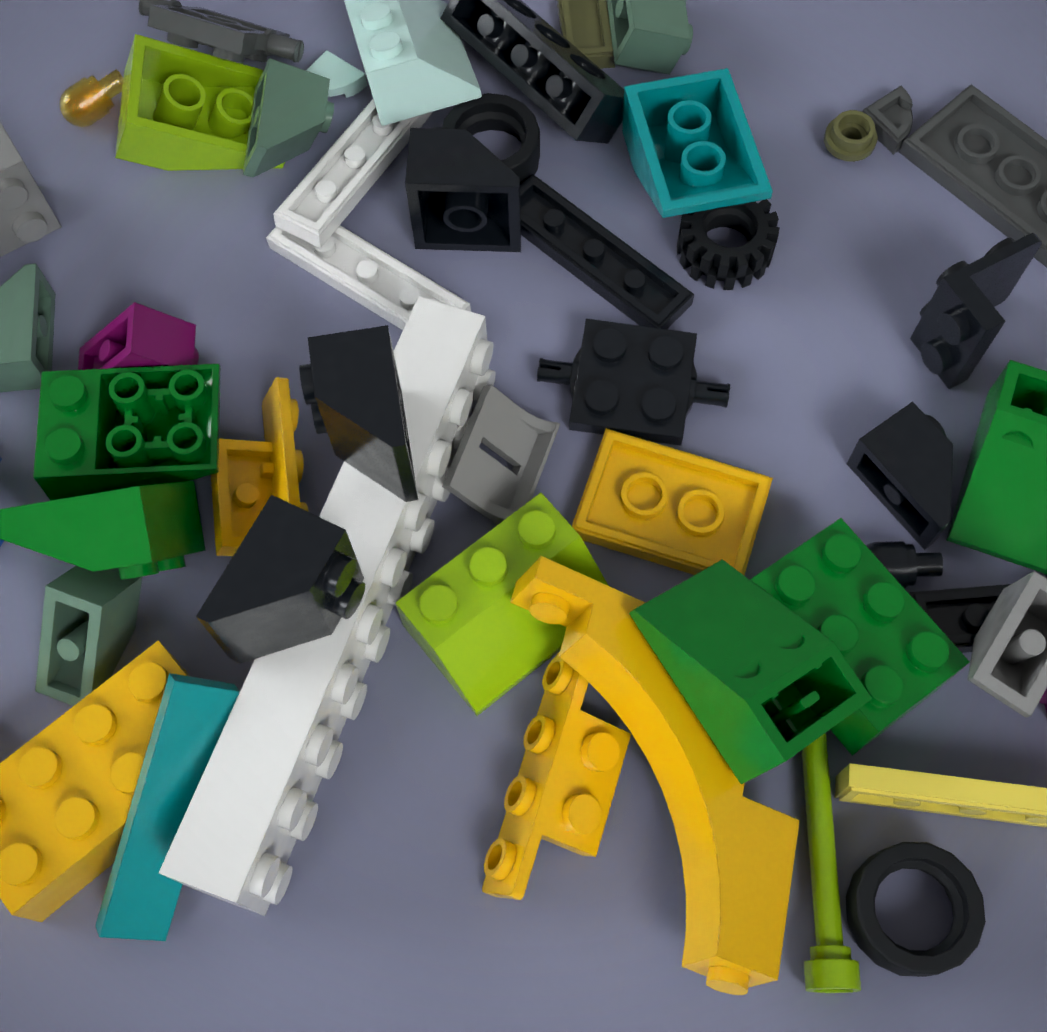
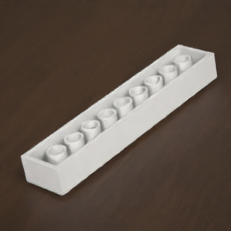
(297, 700)

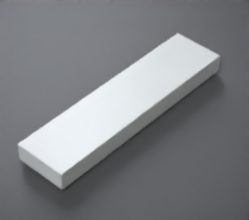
(343, 176)
(363, 273)

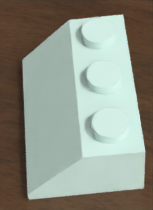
(411, 57)

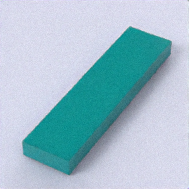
(184, 735)

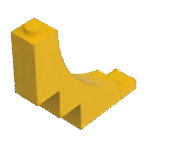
(730, 847)

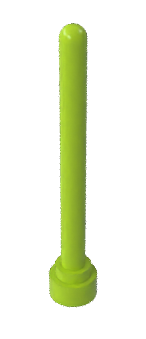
(830, 961)

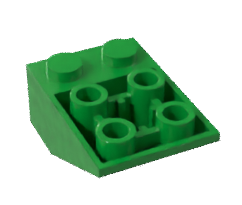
(126, 428)
(1006, 476)
(749, 668)

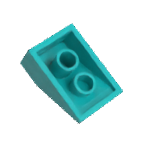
(692, 144)

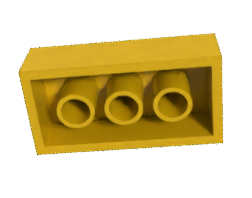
(74, 787)

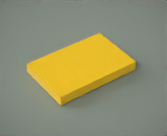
(670, 505)

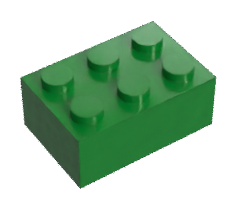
(871, 620)

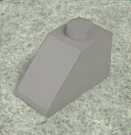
(1012, 646)

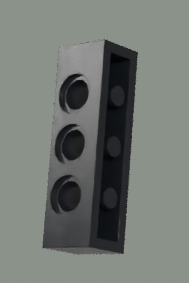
(541, 65)

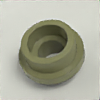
(851, 136)

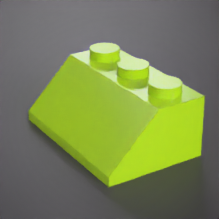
(465, 608)

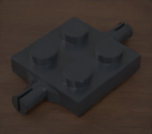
(633, 381)

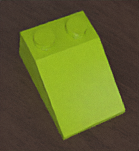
(184, 108)

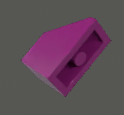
(141, 339)

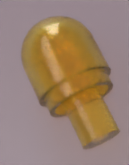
(90, 99)

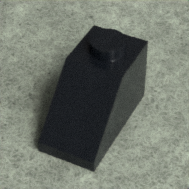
(909, 471)

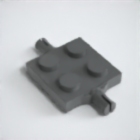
(229, 36)

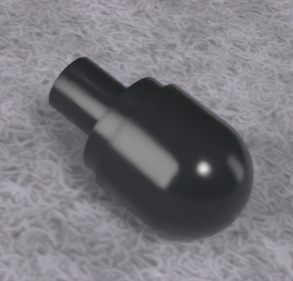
(905, 563)

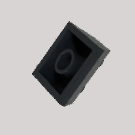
(460, 193)
(361, 405)
(283, 584)

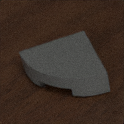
(892, 118)

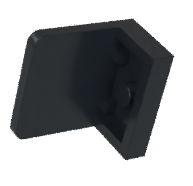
(962, 313)

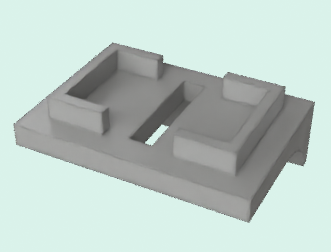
(513, 436)

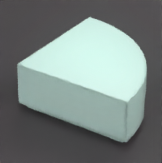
(342, 75)

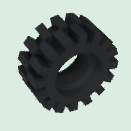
(729, 262)

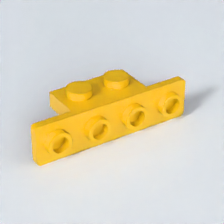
(257, 470)
(560, 786)

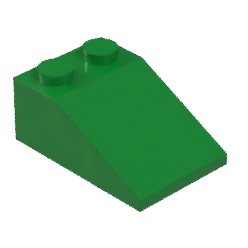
(123, 528)

